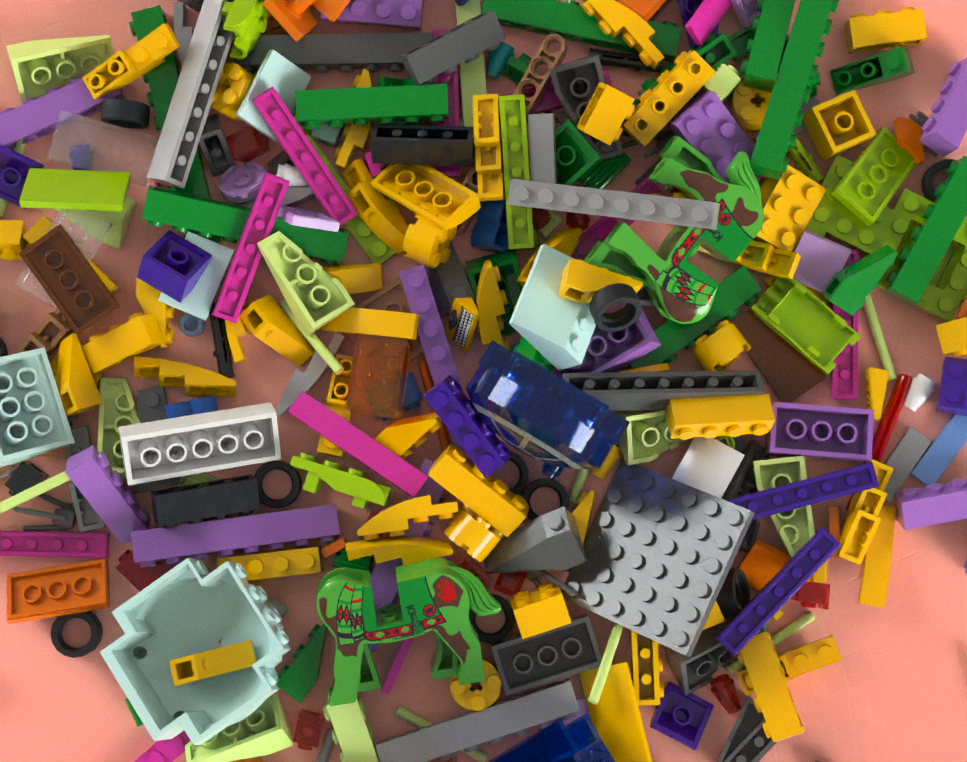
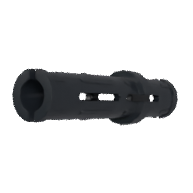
(623, 60)
(222, 347)

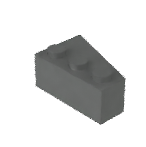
(747, 738)

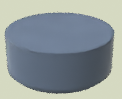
(191, 325)

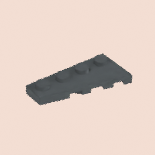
(151, 408)

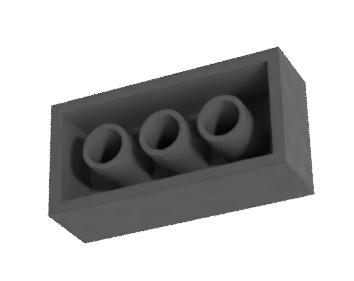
(546, 655)

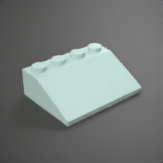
(549, 322)
(30, 408)

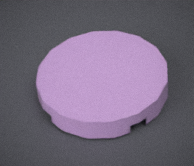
(241, 182)

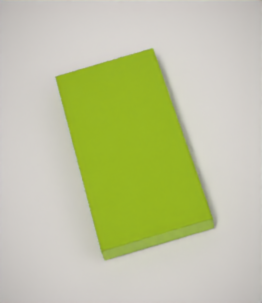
(874, 177)
(75, 189)

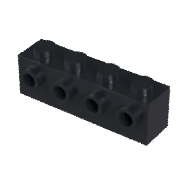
(422, 145)
(205, 500)

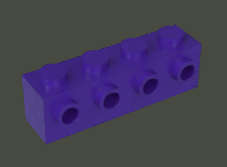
(467, 426)

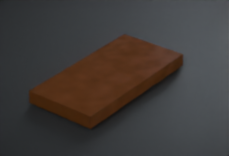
(69, 280)
(778, 362)

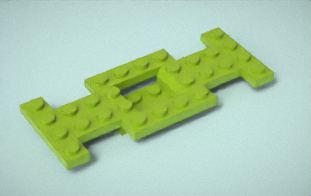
(894, 229)

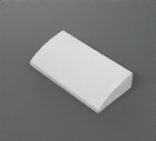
(708, 466)

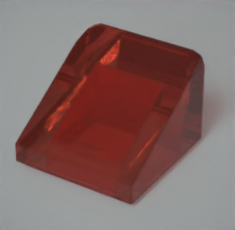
(510, 582)

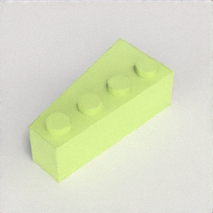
(351, 731)

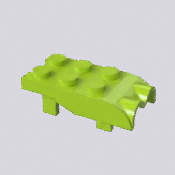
(247, 22)
(805, 322)
(348, 482)

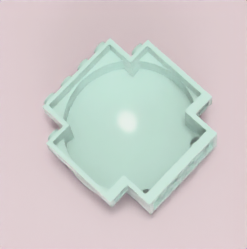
(188, 615)

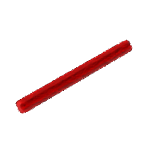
(889, 419)

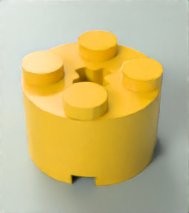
(231, 90)
(744, 112)
(427, 242)
(721, 348)
(472, 533)
(482, 697)

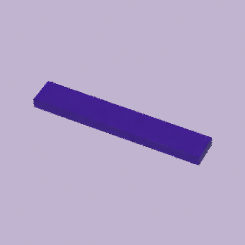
(809, 491)
(778, 591)

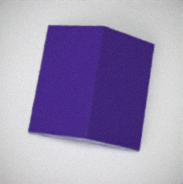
(13, 173)
(681, 716)

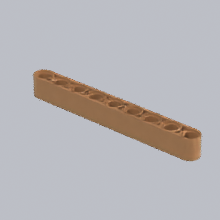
(529, 79)

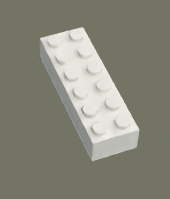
(199, 443)

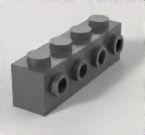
(453, 47)

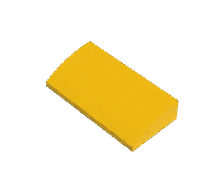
(428, 193)
(618, 714)

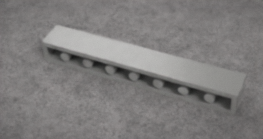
(192, 97)
(614, 204)
(477, 727)

